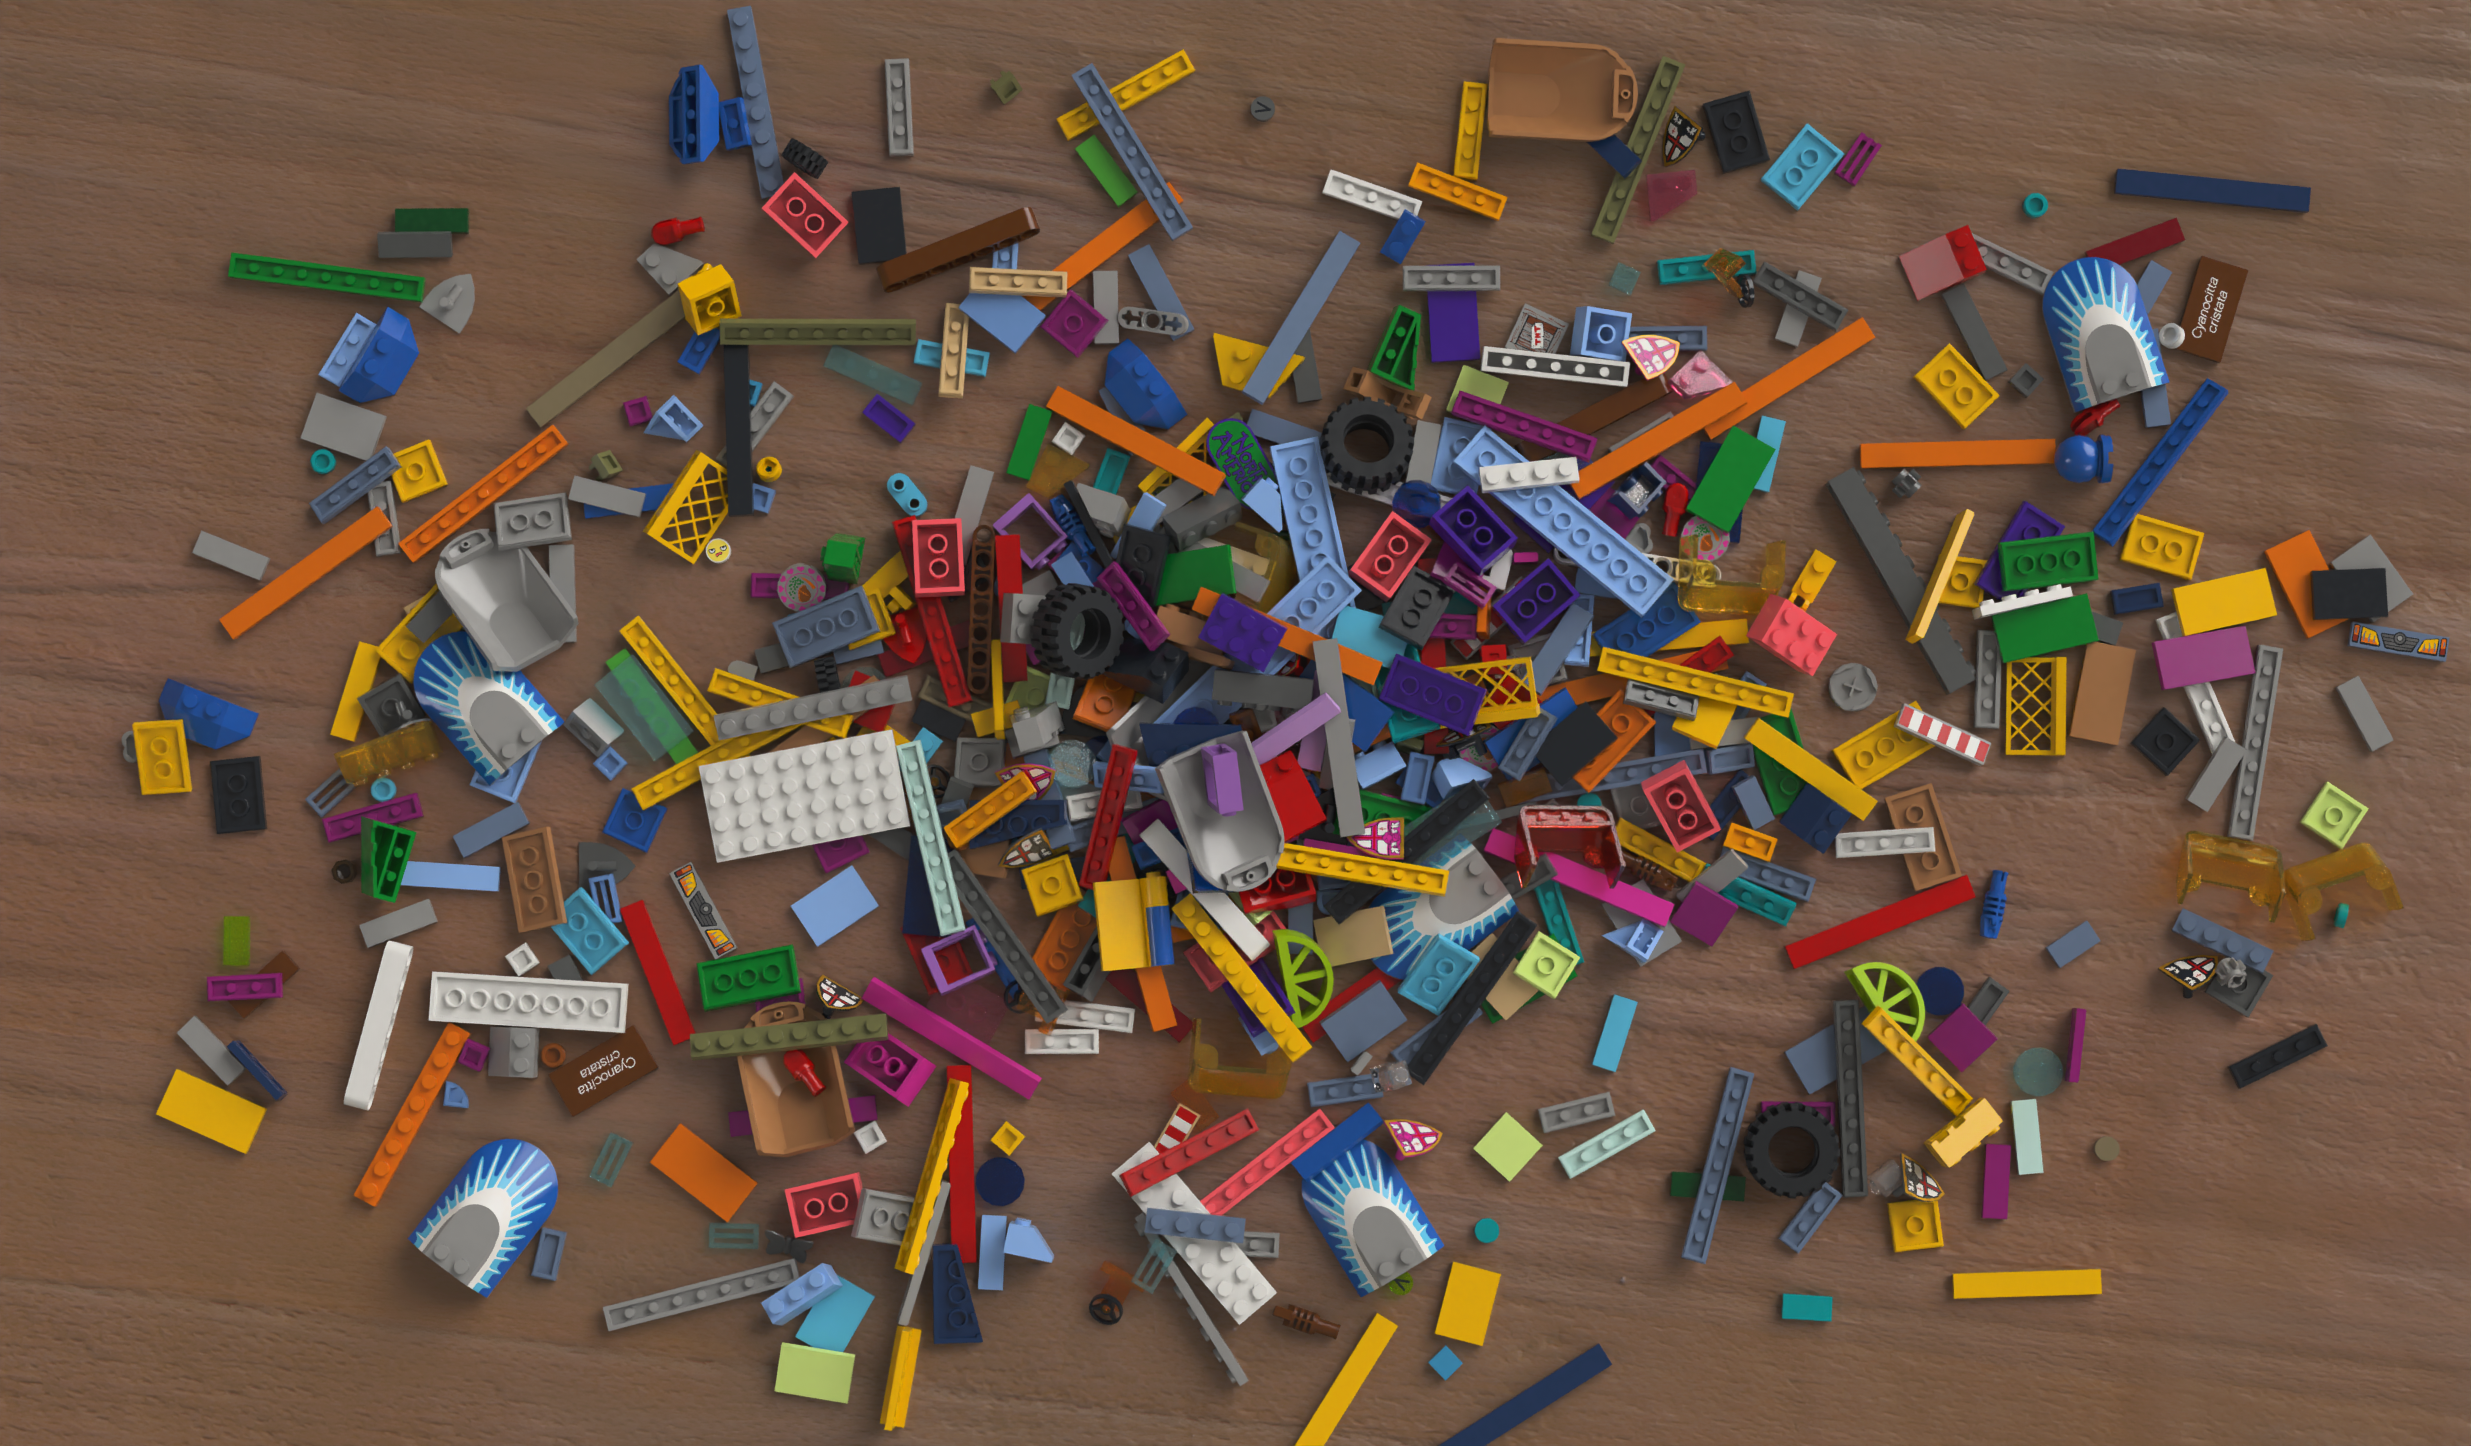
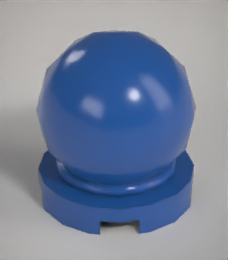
(2081, 459)

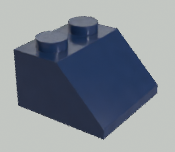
(1815, 818)

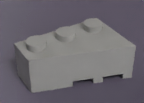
(1036, 725)

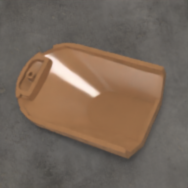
(1558, 91)
(783, 1110)

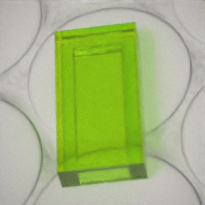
(236, 940)

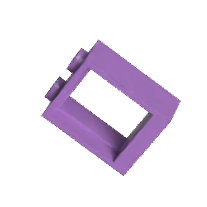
(1015, 513)
(1222, 779)
(935, 970)

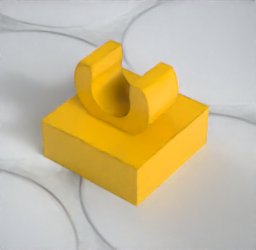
(901, 599)

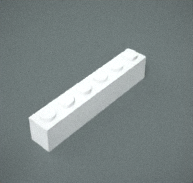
(1555, 366)

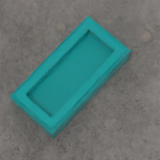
(1111, 471)
(1806, 1307)

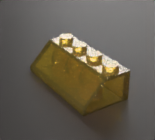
(389, 753)

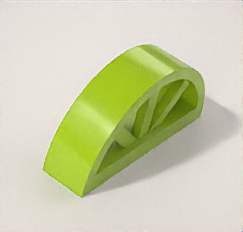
(1288, 969)
(1872, 997)

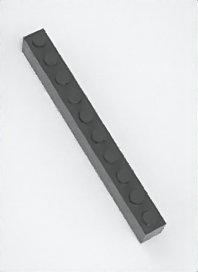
(1898, 577)

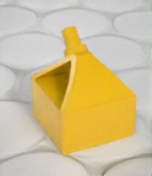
(708, 298)

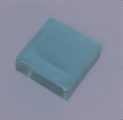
(1624, 278)

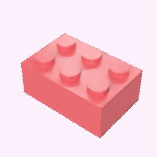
(804, 215)
(1389, 556)
(938, 557)
(1791, 634)
(1680, 806)
(824, 1204)

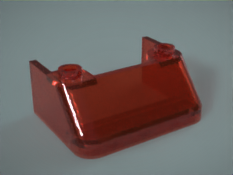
(1568, 829)

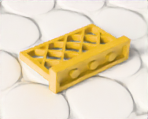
(1188, 446)
(674, 500)
(1504, 711)
(2057, 712)
(900, 1377)

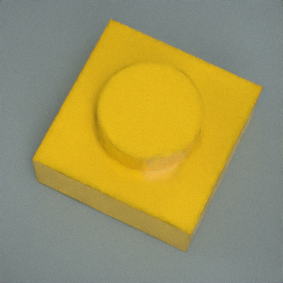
(1007, 1138)

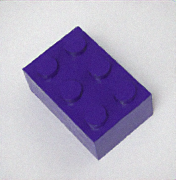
(1473, 531)
(1535, 601)
(1242, 632)

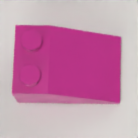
(891, 1067)

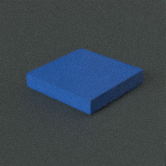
(633, 824)

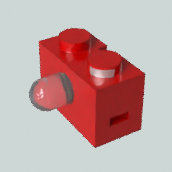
(1495, 653)

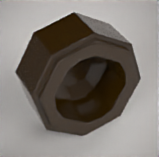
(344, 871)

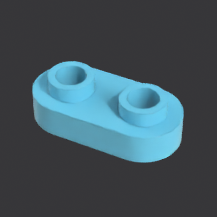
(907, 494)

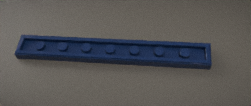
(2212, 190)
(1532, 1399)

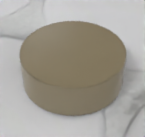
(2106, 1148)

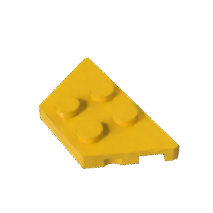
(1239, 360)

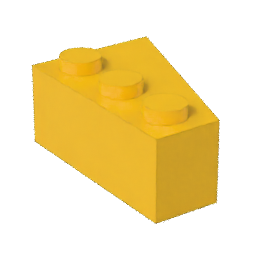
(1963, 1133)

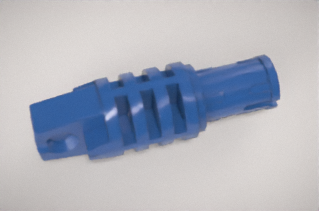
(1071, 524)
(1994, 906)

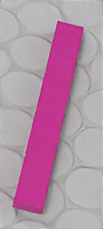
(1590, 882)
(951, 1038)

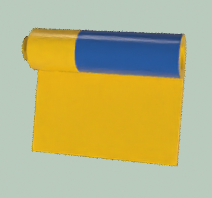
(1133, 923)

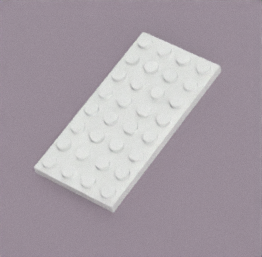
(804, 796)

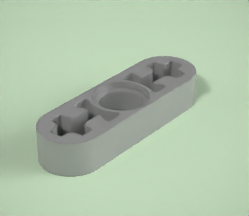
(1170, 330)

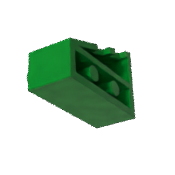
(1397, 348)
(843, 557)
(383, 858)

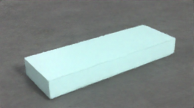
(2026, 1136)

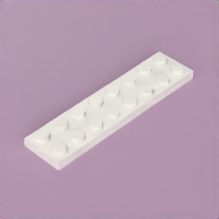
(528, 1002)
(1217, 1263)

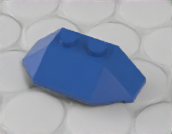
(693, 115)
(382, 360)
(1141, 388)
(206, 717)

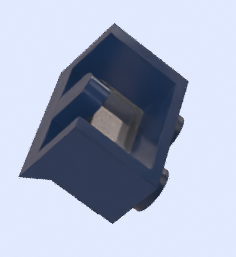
(1637, 491)

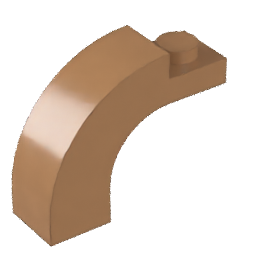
(1366, 384)

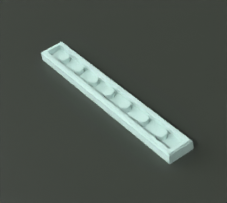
(930, 838)

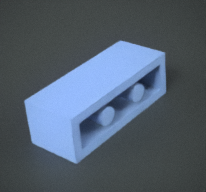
(801, 1294)

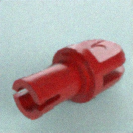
(674, 230)
(2093, 417)
(1674, 506)
(803, 1070)

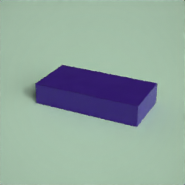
(888, 418)

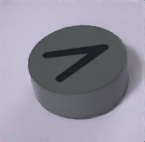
(1262, 109)

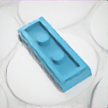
(930, 354)
(1771, 433)
(1614, 1033)

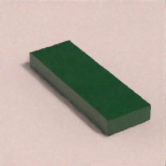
(432, 220)
(1687, 1184)

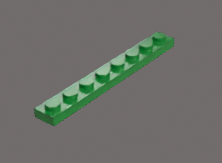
(326, 277)

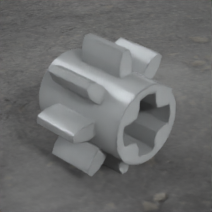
(2230, 972)

